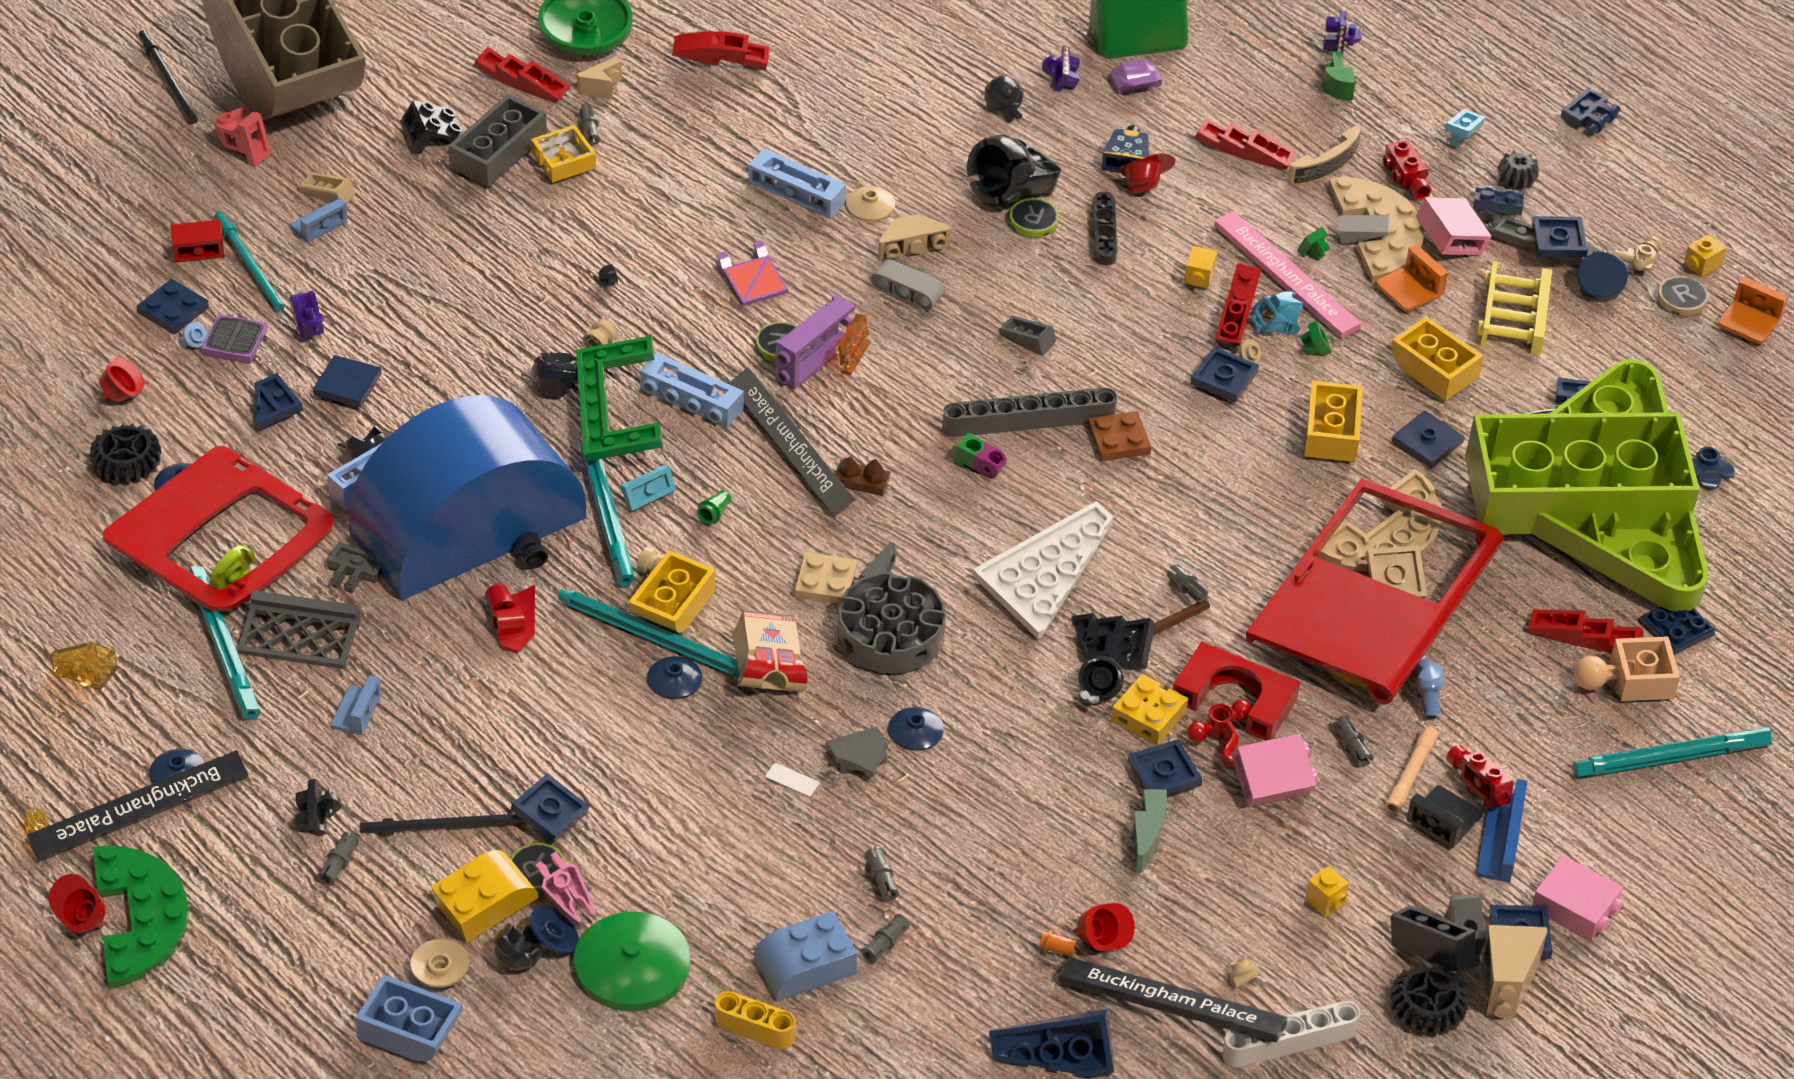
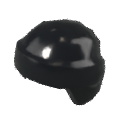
(1005, 95)
(357, 446)
(1099, 679)
(516, 950)

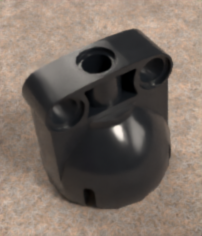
(1009, 170)

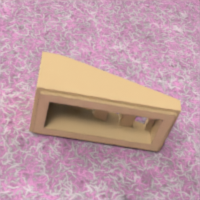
(328, 187)

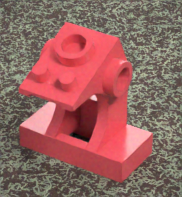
(235, 133)

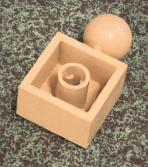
(1639, 665)

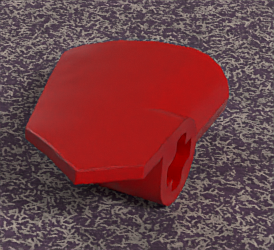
(512, 616)

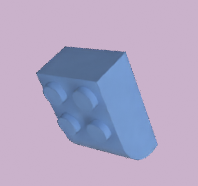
(805, 956)
(406, 1019)

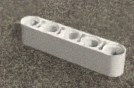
(1303, 1032)

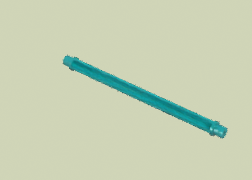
(650, 631)

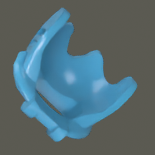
(1285, 311)

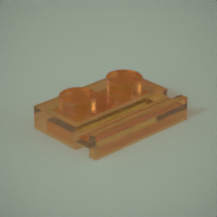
(853, 344)

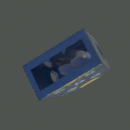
(1124, 148)

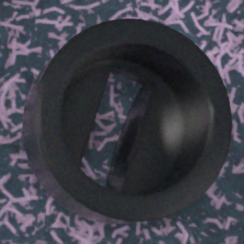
(608, 275)

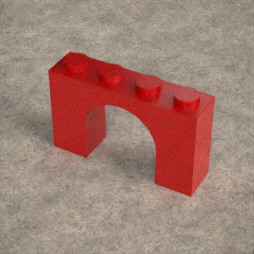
(1213, 667)

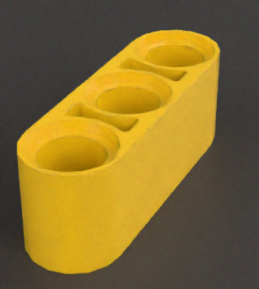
(754, 1020)

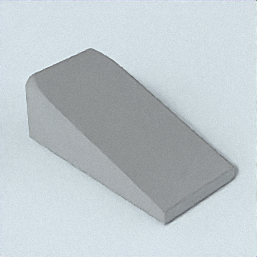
(1362, 227)

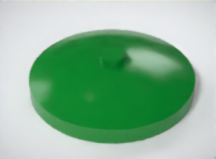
(585, 25)
(632, 961)

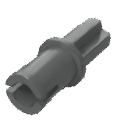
(589, 124)
(1188, 583)

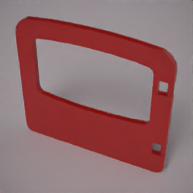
(192, 498)

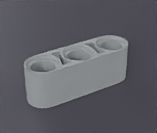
(907, 284)

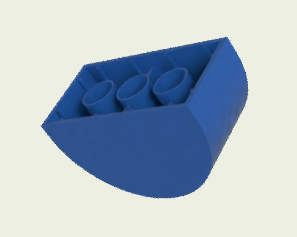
(459, 492)

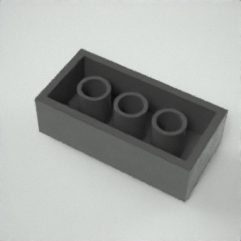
(497, 140)

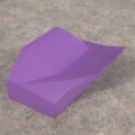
(1135, 76)

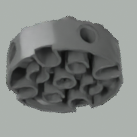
(891, 623)

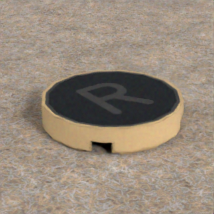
(1683, 295)

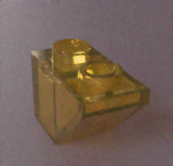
(85, 663)

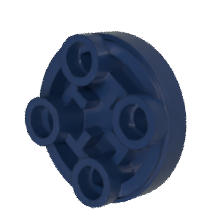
(1602, 276)

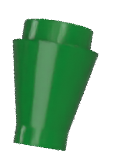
(712, 508)

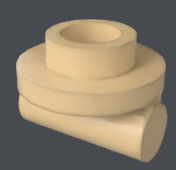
(1249, 350)
(1242, 972)

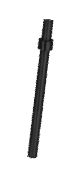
(152, 50)
(389, 826)

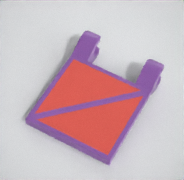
(753, 279)

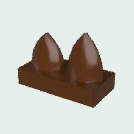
(863, 478)

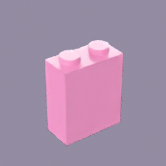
(1453, 226)
(1274, 770)
(1579, 898)

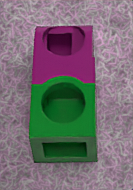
(979, 456)

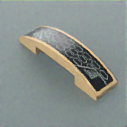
(1310, 170)

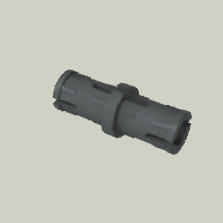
(1353, 741)
(338, 858)
(881, 873)
(885, 938)

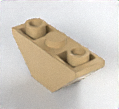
(913, 236)

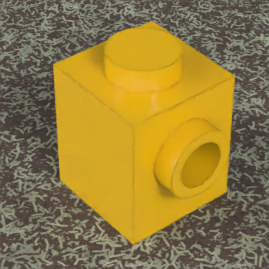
(1704, 255)
(1200, 267)
(1327, 891)

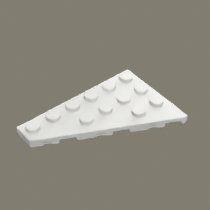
(1042, 570)

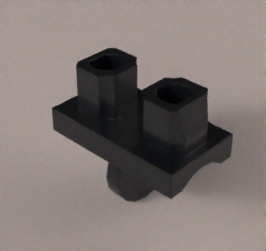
(318, 806)

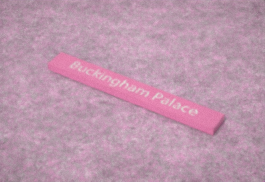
(1287, 275)

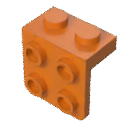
(1416, 282)
(1754, 311)

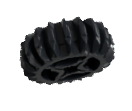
(125, 453)
(1429, 999)

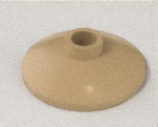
(870, 203)
(439, 954)

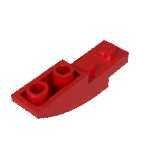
(714, 46)
(1238, 305)

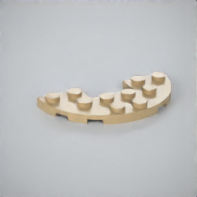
(1367, 197)
(1401, 529)

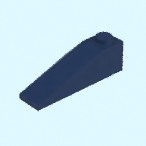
(1065, 1044)

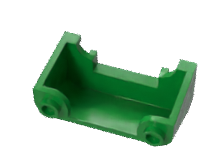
(1138, 26)

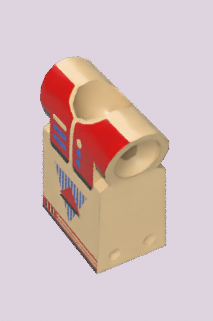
(769, 652)

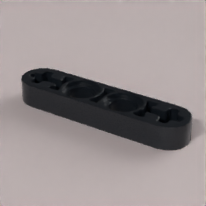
(1107, 228)

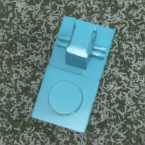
(1463, 126)
(648, 487)

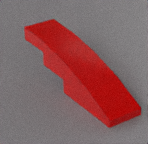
(521, 76)
(1251, 147)
(1578, 630)

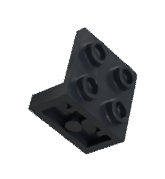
(426, 120)
(1443, 815)

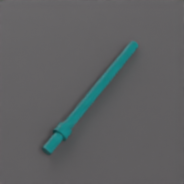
(230, 232)

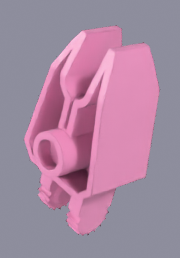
(566, 889)

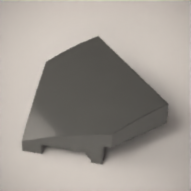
(859, 751)

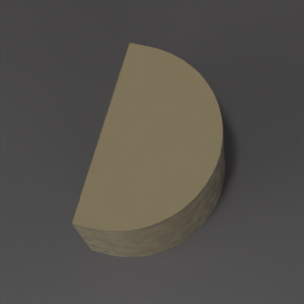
(285, 52)

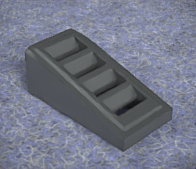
(1040, 343)
(882, 562)

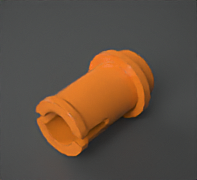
(1057, 944)

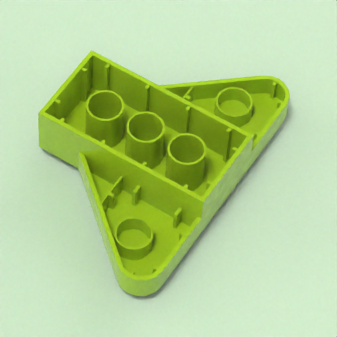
(1600, 482)

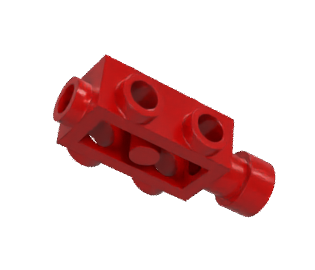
(1407, 168)
(1482, 776)

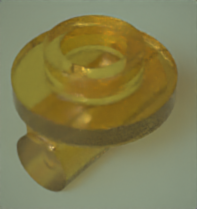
(35, 819)

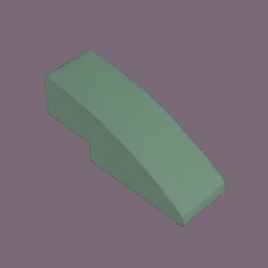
(1148, 827)

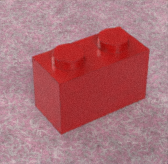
(197, 241)

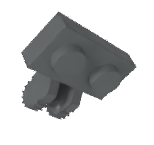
(353, 562)

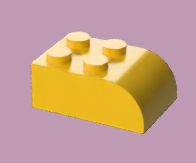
(1436, 358)
(1333, 421)
(674, 592)
(483, 893)

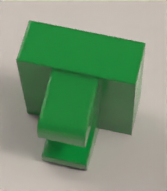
(1315, 244)
(1315, 340)

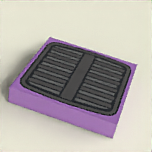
(234, 338)

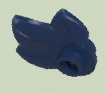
(1711, 468)

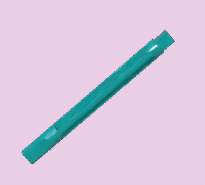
(609, 521)
(228, 656)
(1673, 752)

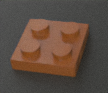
(1119, 436)

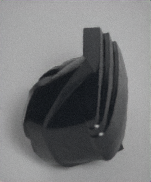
(555, 373)

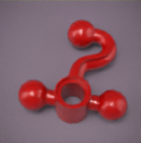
(1220, 726)

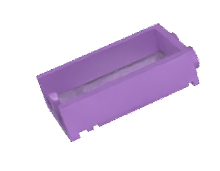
(811, 343)

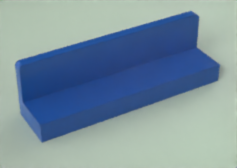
(1502, 837)

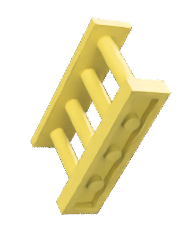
(1537, 302)

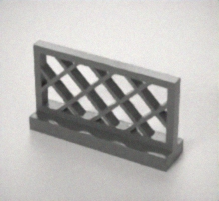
(280, 607)

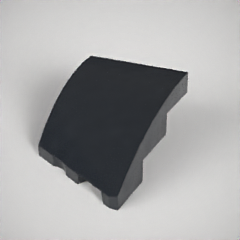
(1115, 638)

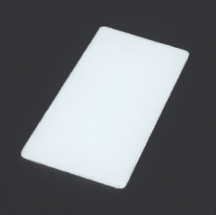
(792, 779)

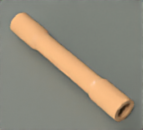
(1401, 790)

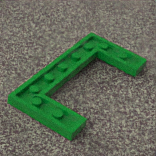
(591, 366)

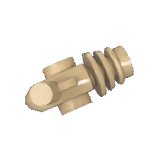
(1643, 255)

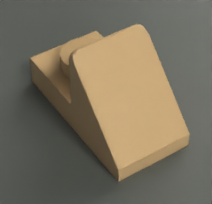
(599, 79)

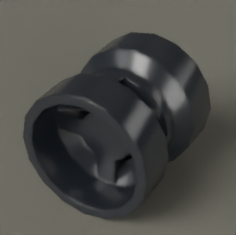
(531, 550)

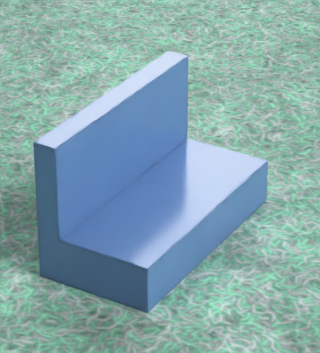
(321, 220)
(357, 707)

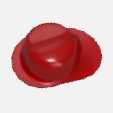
(1146, 172)
(121, 380)
(76, 903)
(1106, 927)

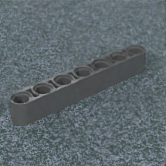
(1027, 412)

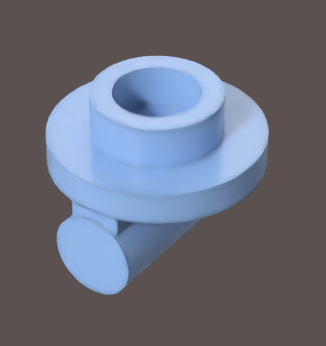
(193, 335)

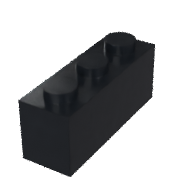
(1433, 938)

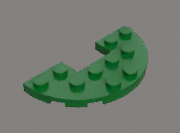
(156, 911)

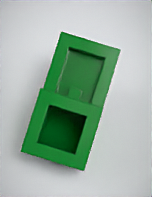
(1337, 79)

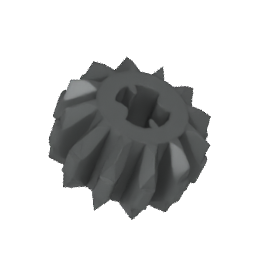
(1518, 170)

